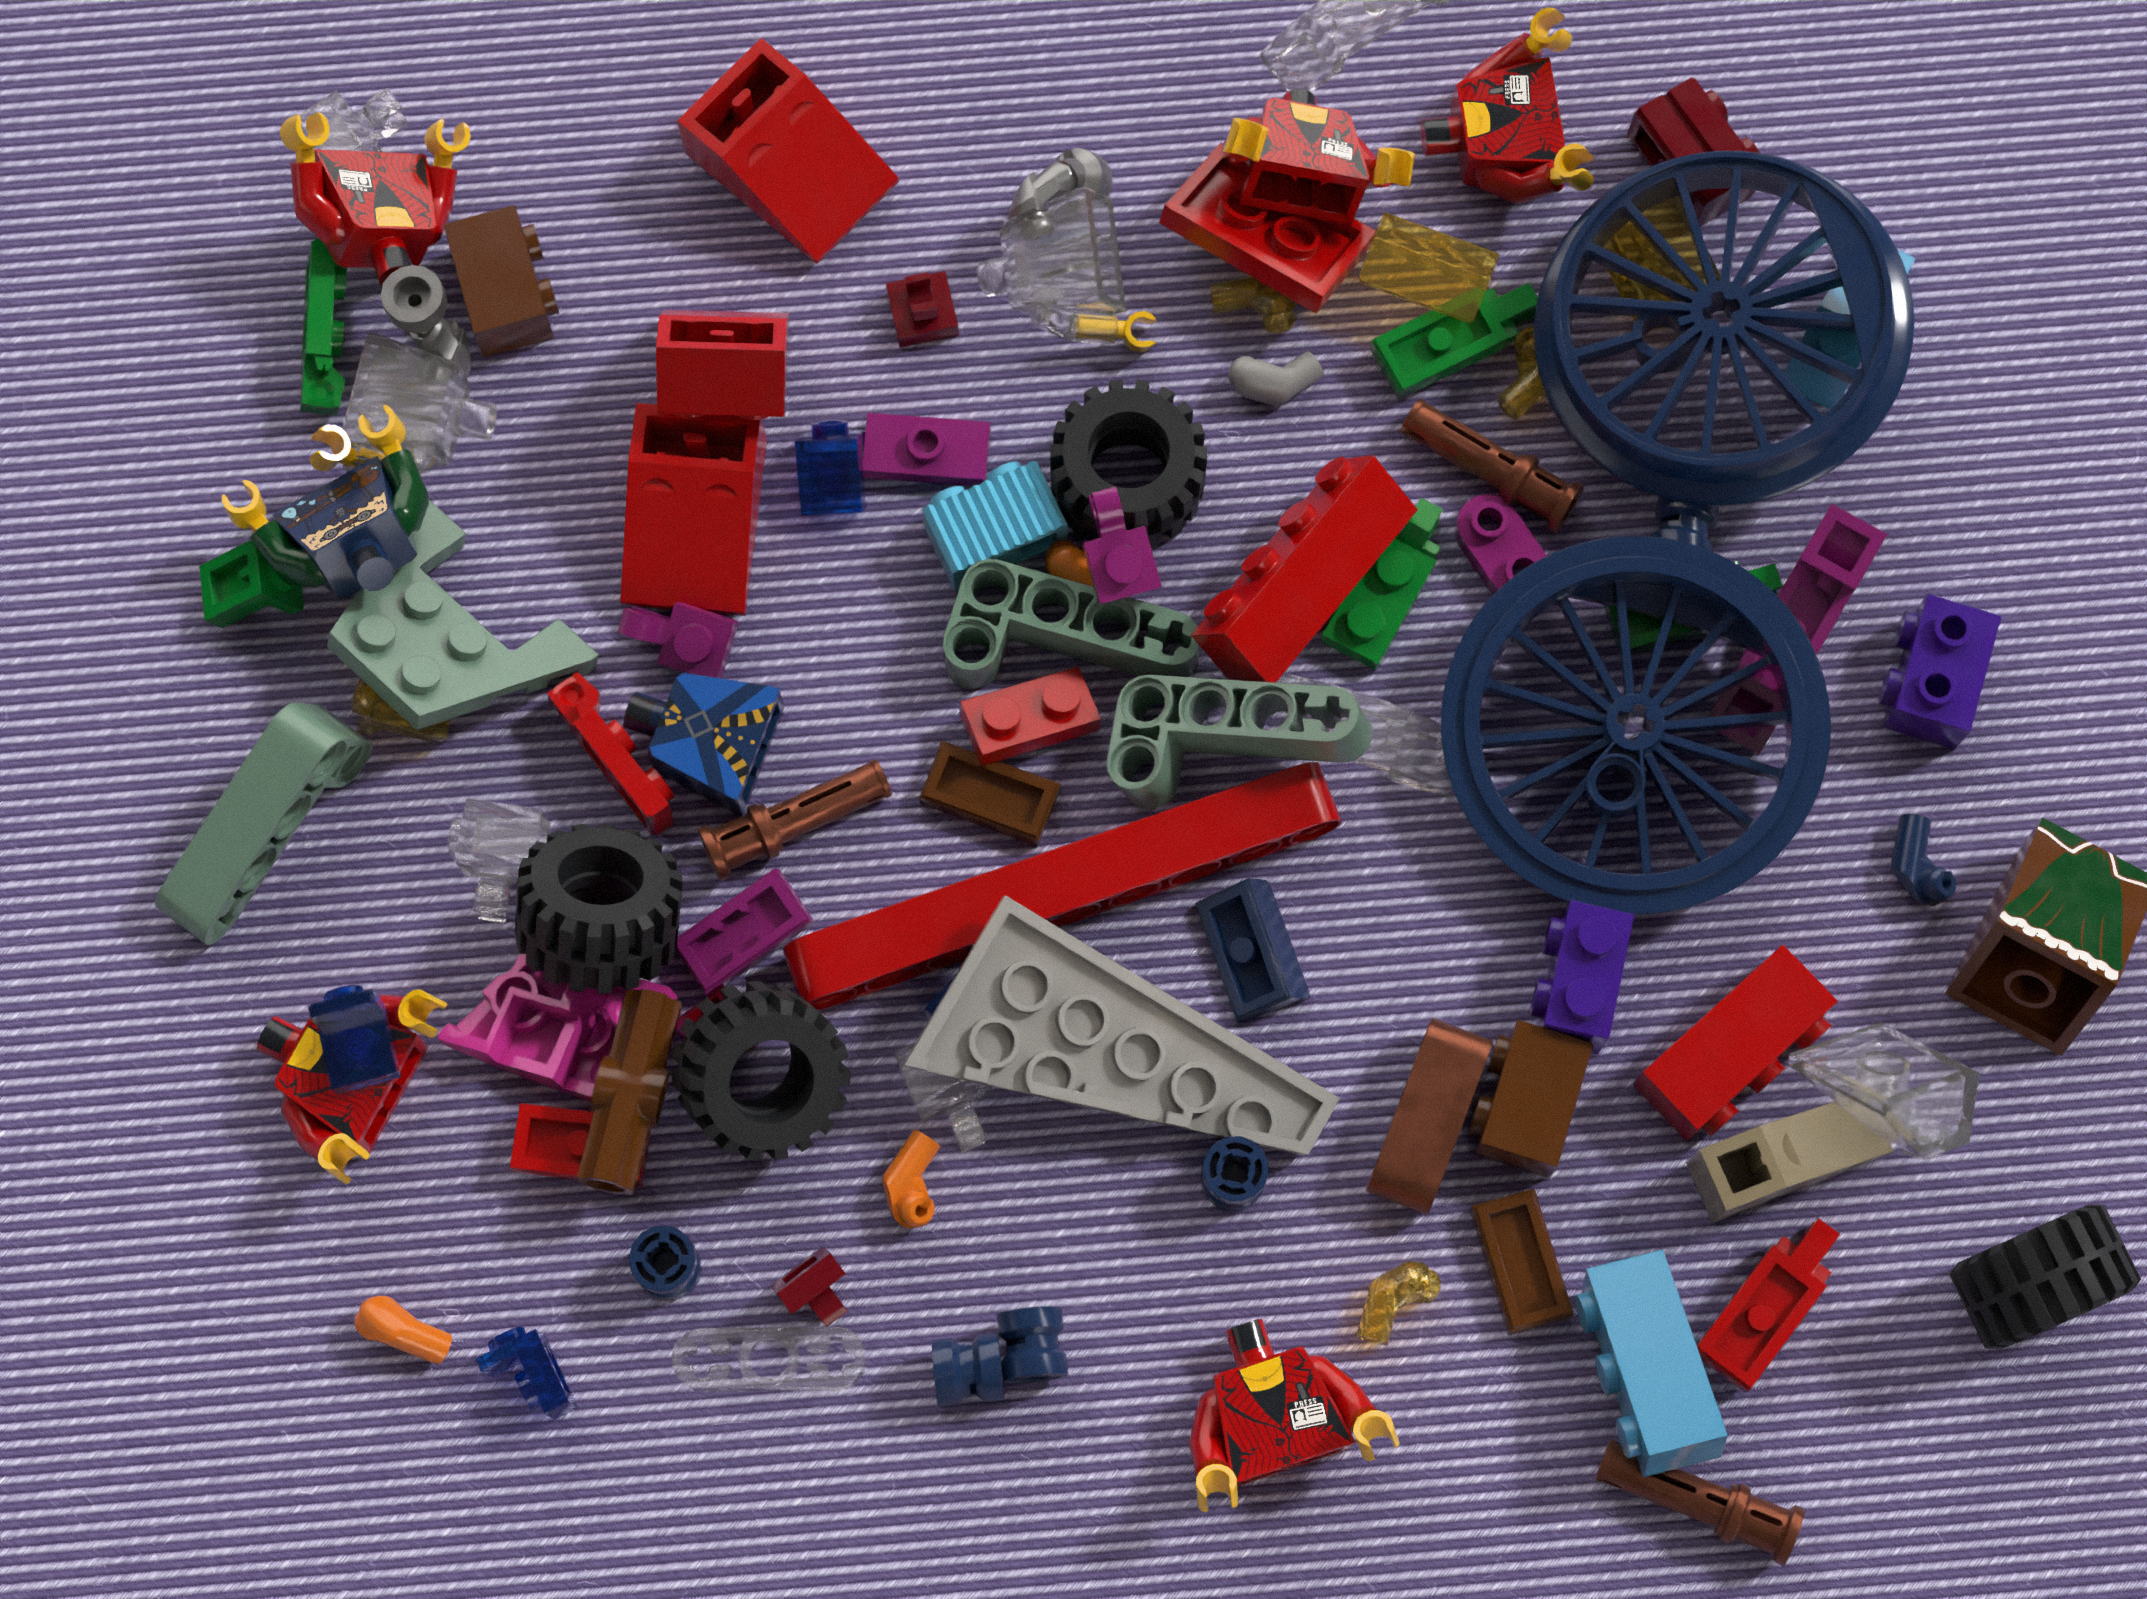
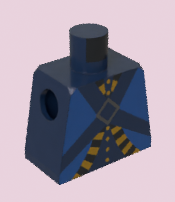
(709, 735)

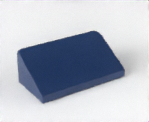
(1252, 949)

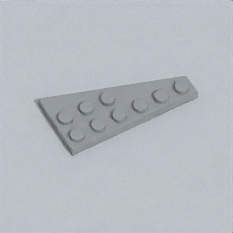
(1081, 1030)

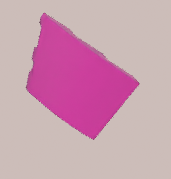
(542, 1029)

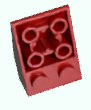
(785, 151)
(721, 363)
(691, 510)

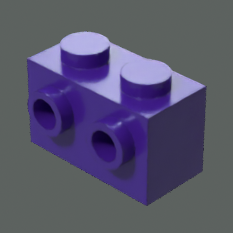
(1939, 671)
(1584, 972)

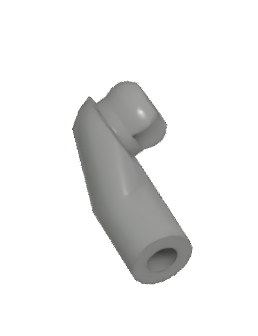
(1273, 383)

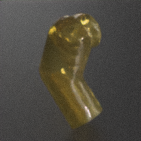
(1253, 294)
(1528, 386)
(1392, 1291)

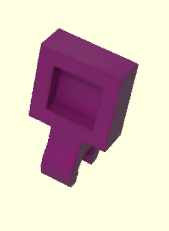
(1120, 558)
(690, 638)

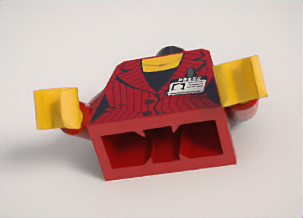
(1510, 121)
(1309, 160)
(372, 205)
(348, 1123)
(1276, 1415)

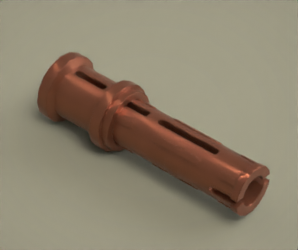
(1516, 478)
(766, 829)
(1731, 1511)

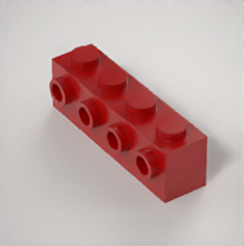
(1304, 570)

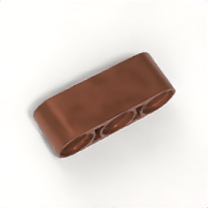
(1429, 1116)

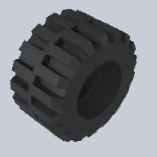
(1136, 419)
(598, 908)
(795, 1106)
(2045, 1277)

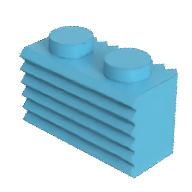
(1001, 519)

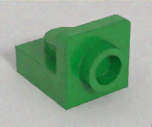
(242, 584)

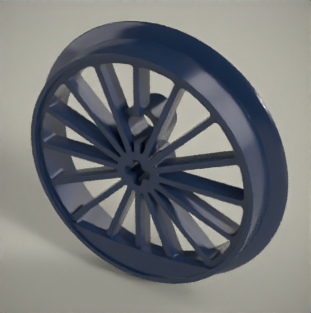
(1866, 269)
(1680, 587)

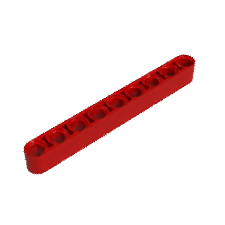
(1065, 883)

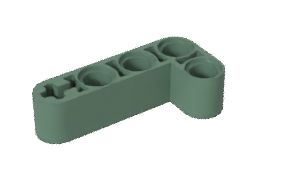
(1072, 636)
(1237, 733)
(258, 816)

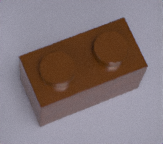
(500, 281)
(1531, 1097)

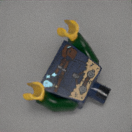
(349, 529)

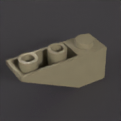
(1781, 1158)

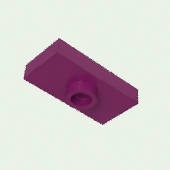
(926, 449)
(743, 931)

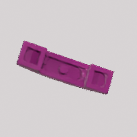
(1816, 597)

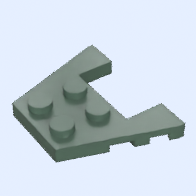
(433, 654)

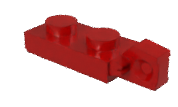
(611, 752)
(1768, 1307)

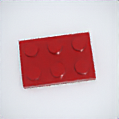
(1283, 250)

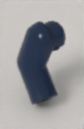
(1912, 866)

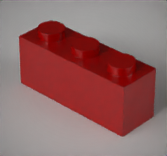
(1737, 1045)

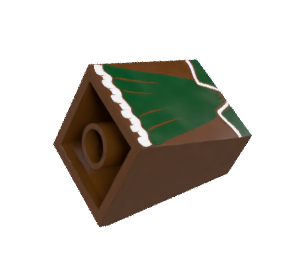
(2053, 937)

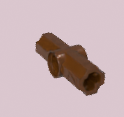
(629, 1092)

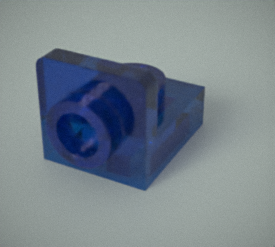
(830, 469)
(355, 1038)
(542, 1378)

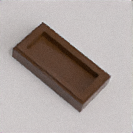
(990, 794)
(1521, 1262)

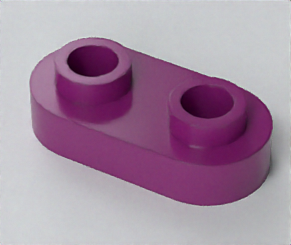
(1496, 551)

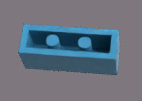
(1651, 1364)

